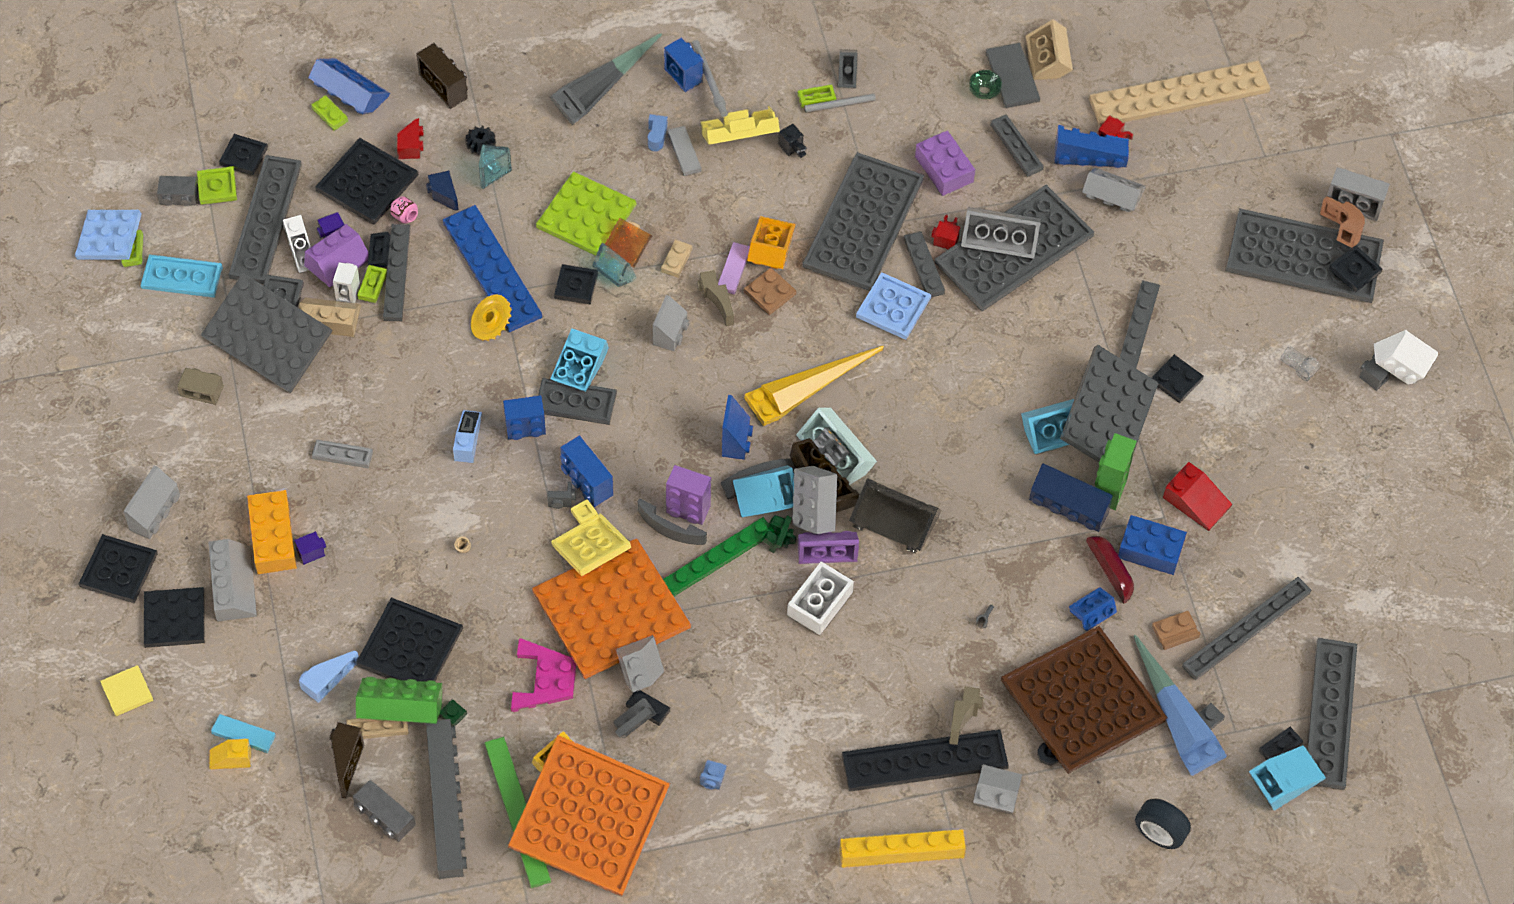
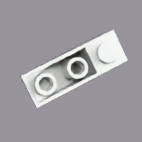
(297, 240)

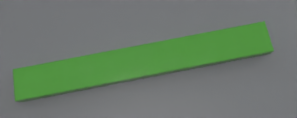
(514, 803)

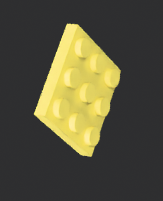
(591, 544)

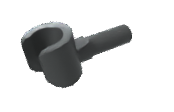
(984, 617)

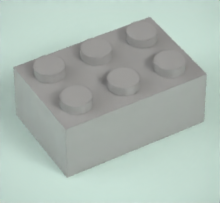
(1360, 191)
(814, 499)

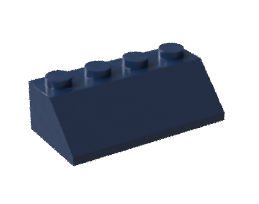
(1070, 497)

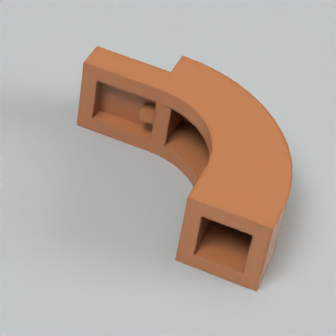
(1349, 218)

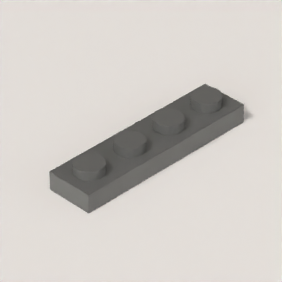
(1017, 145)
(924, 264)

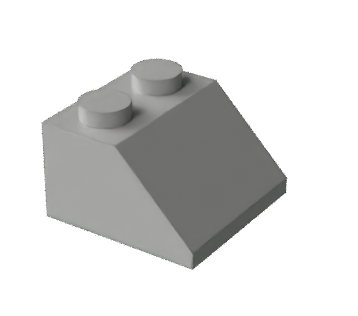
(669, 325)
(640, 663)
(997, 789)

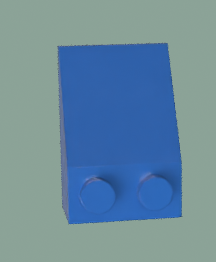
(735, 430)

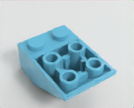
(580, 360)
(765, 491)
(1286, 776)

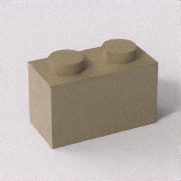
(200, 386)

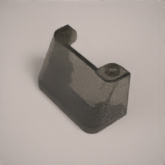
(894, 515)

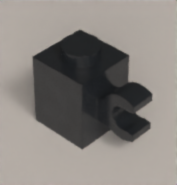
(792, 140)

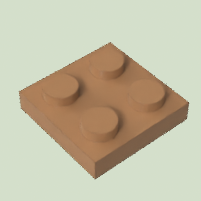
(770, 291)

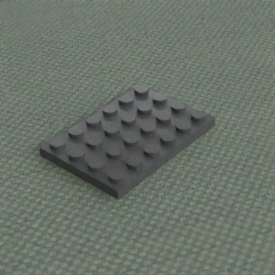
(266, 332)
(1108, 402)

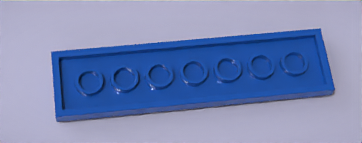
(491, 265)

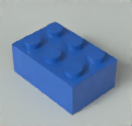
(586, 471)
(1152, 545)

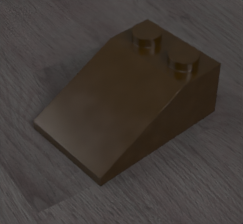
(347, 750)

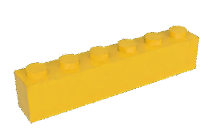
(902, 848)

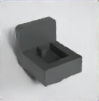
(561, 499)

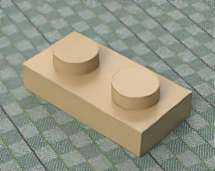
(676, 258)

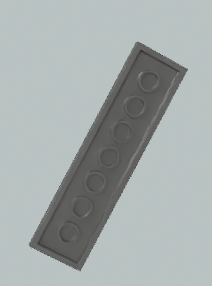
(265, 218)
(1332, 709)

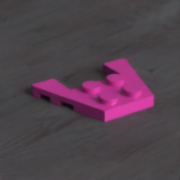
(553, 677)

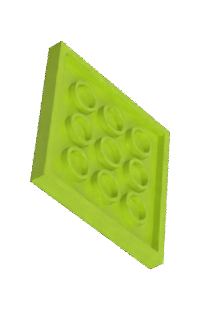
(585, 213)

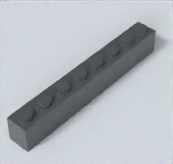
(445, 800)

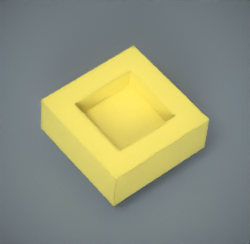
(583, 511)

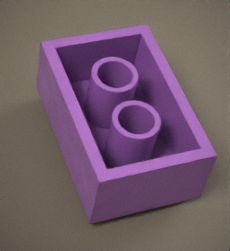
(945, 163)
(688, 495)

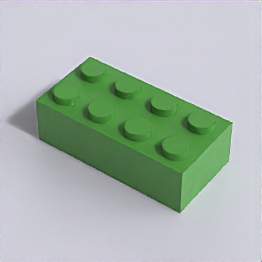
(1115, 467)
(399, 700)

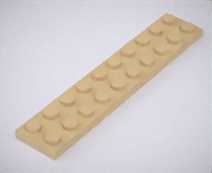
(1180, 93)

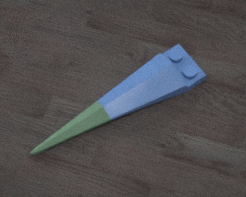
(1191, 735)

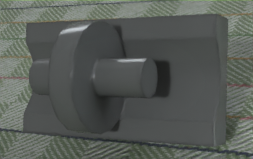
(831, 447)

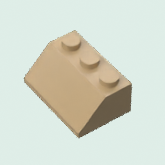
(1049, 51)
(337, 315)

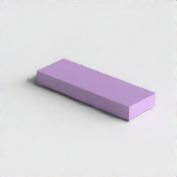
(734, 267)

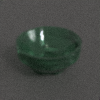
(986, 79)

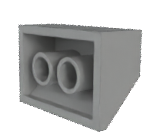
(1113, 189)
(151, 503)

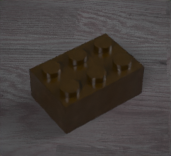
(442, 75)

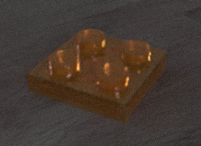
(628, 241)

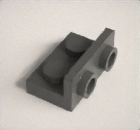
(633, 718)

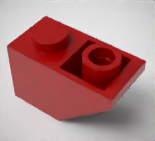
(409, 141)

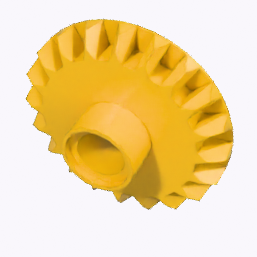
(490, 317)

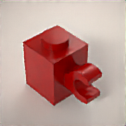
(1114, 127)
(946, 233)

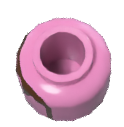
(404, 210)

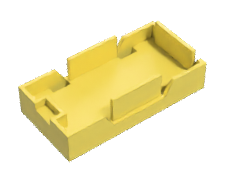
(740, 125)

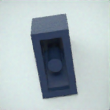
(442, 189)

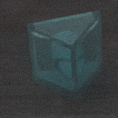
(493, 164)
(613, 266)

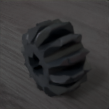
(479, 137)

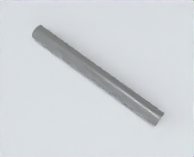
(838, 103)

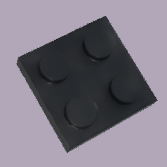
(243, 154)
(1355, 268)
(576, 284)
(1177, 378)

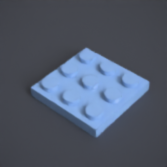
(108, 235)
(893, 306)

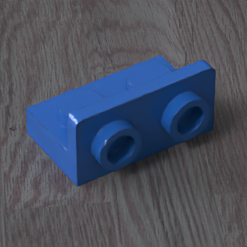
(1094, 608)

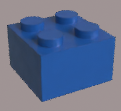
(683, 64)
(524, 417)

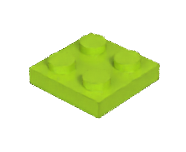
(217, 185)

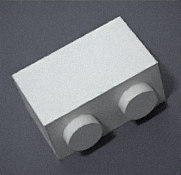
(346, 282)

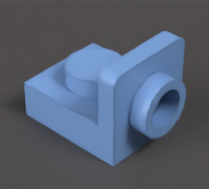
(712, 775)

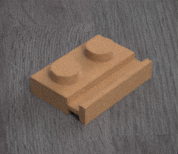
(1176, 630)

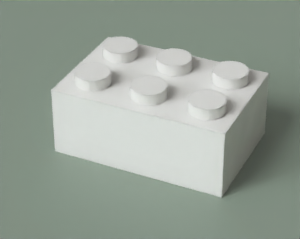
(820, 598)

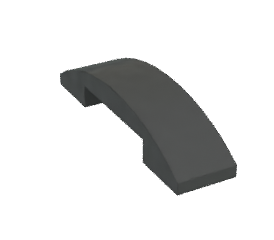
(728, 486)
(691, 535)

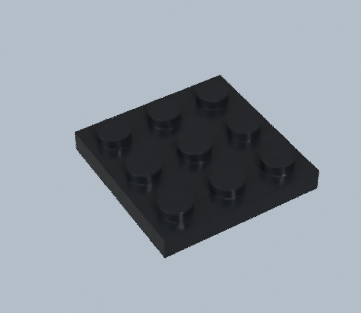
(118, 568)
(174, 617)

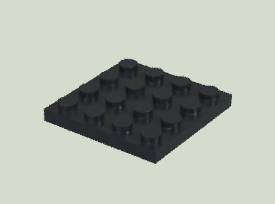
(366, 180)
(409, 643)

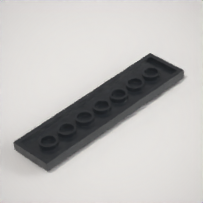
(923, 760)

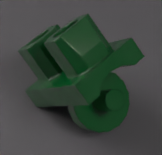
(781, 536)

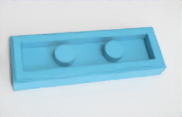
(235, 729)

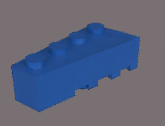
(1090, 149)

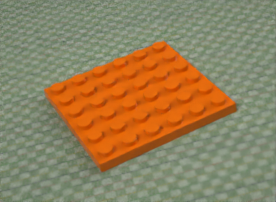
(610, 608)
(589, 815)

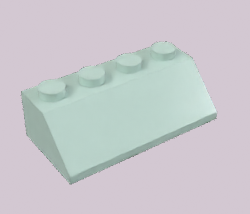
(858, 460)

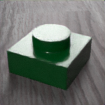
(453, 712)

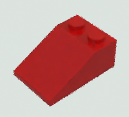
(1197, 496)

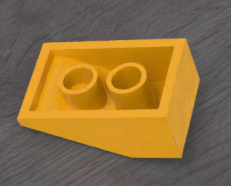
(771, 242)

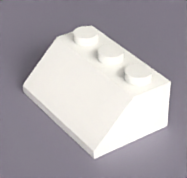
(1405, 356)

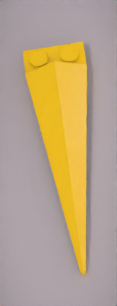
(781, 396)

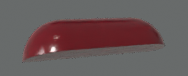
(1112, 566)

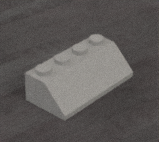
(1001, 232)
(232, 580)

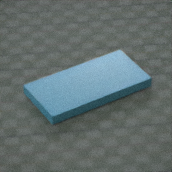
(181, 276)

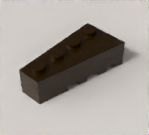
(806, 454)

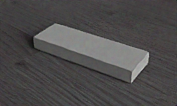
(684, 150)
(342, 453)

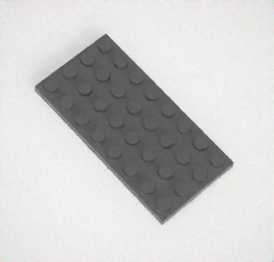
(863, 221)
(1295, 254)
(992, 275)

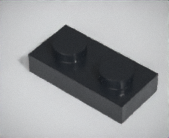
(379, 249)
(661, 709)
(1281, 744)

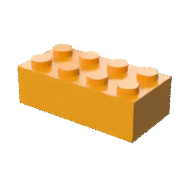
(271, 532)

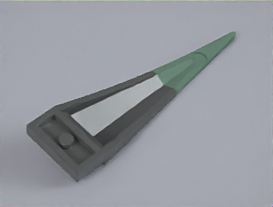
(586, 91)

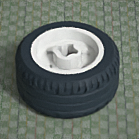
(1163, 823)

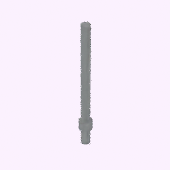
(718, 99)

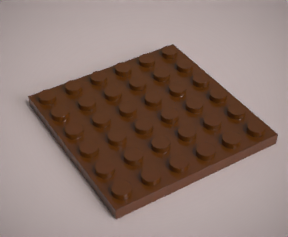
(1083, 699)

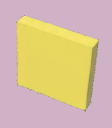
(126, 690)

